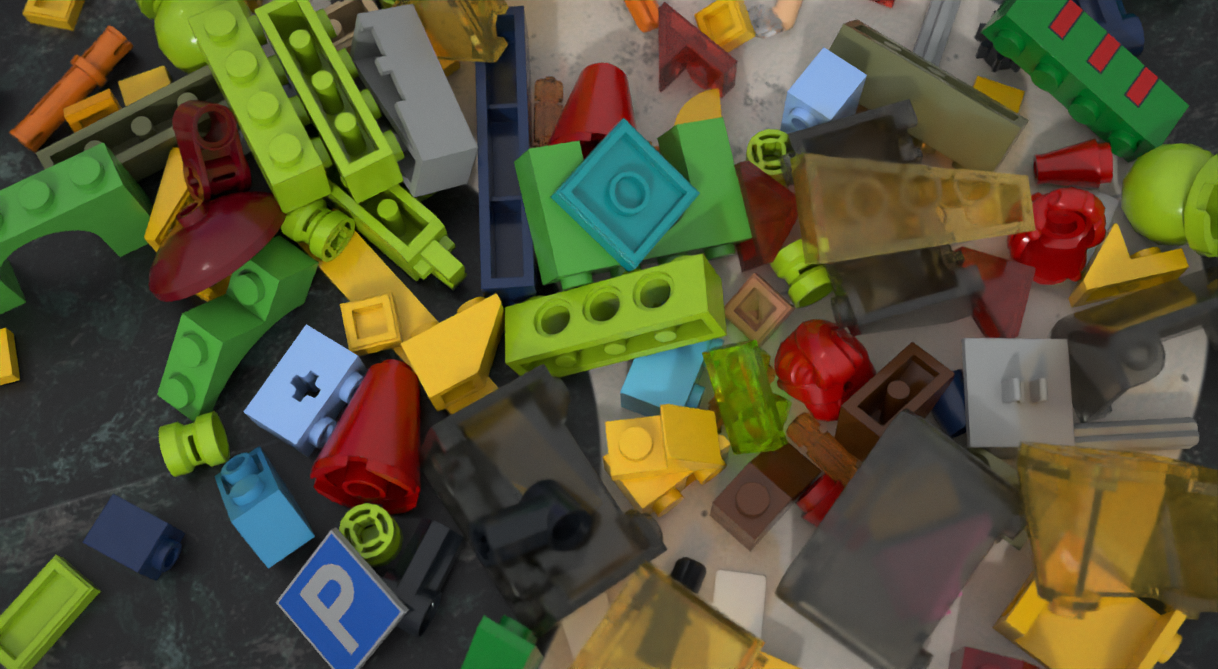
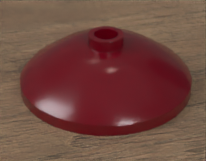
(213, 242)

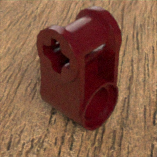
(213, 161)

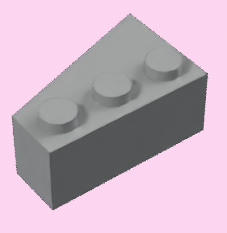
(413, 98)

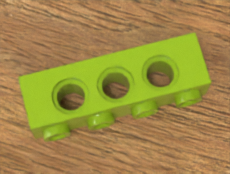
(617, 318)

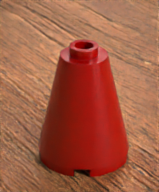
(594, 107)
(375, 443)

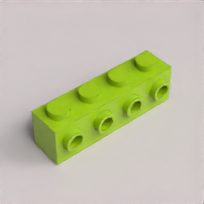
(331, 98)
(261, 107)

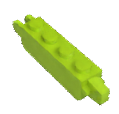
(398, 228)

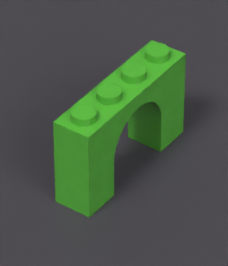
(80, 194)
(708, 226)

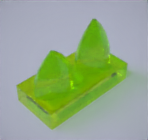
(745, 398)

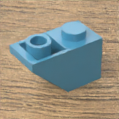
(262, 506)

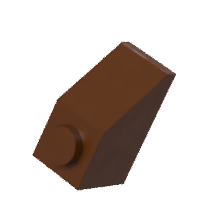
(907, 381)
(763, 493)

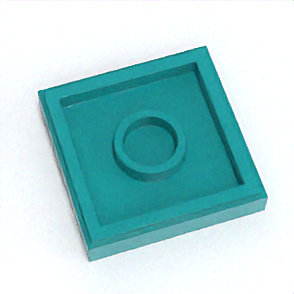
(625, 195)

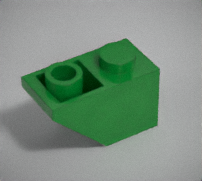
(502, 646)

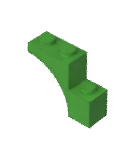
(223, 330)

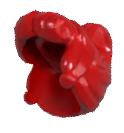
(1065, 227)
(822, 367)

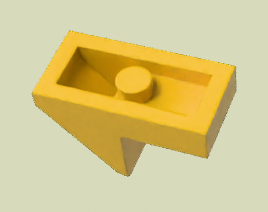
(1116, 274)
(664, 443)

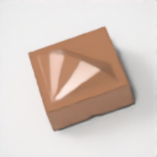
(757, 309)

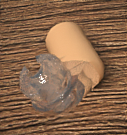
(774, 20)

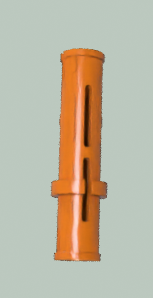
(74, 86)

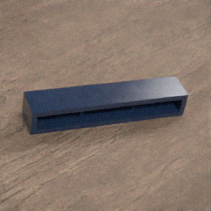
(503, 135)

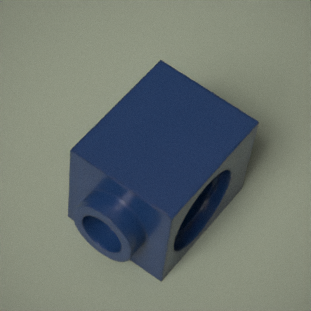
(135, 538)

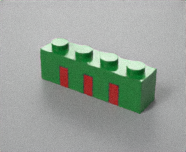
(1087, 73)

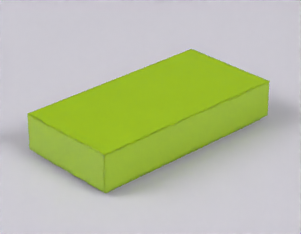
(43, 613)

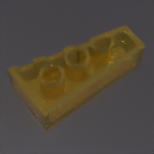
(885, 208)

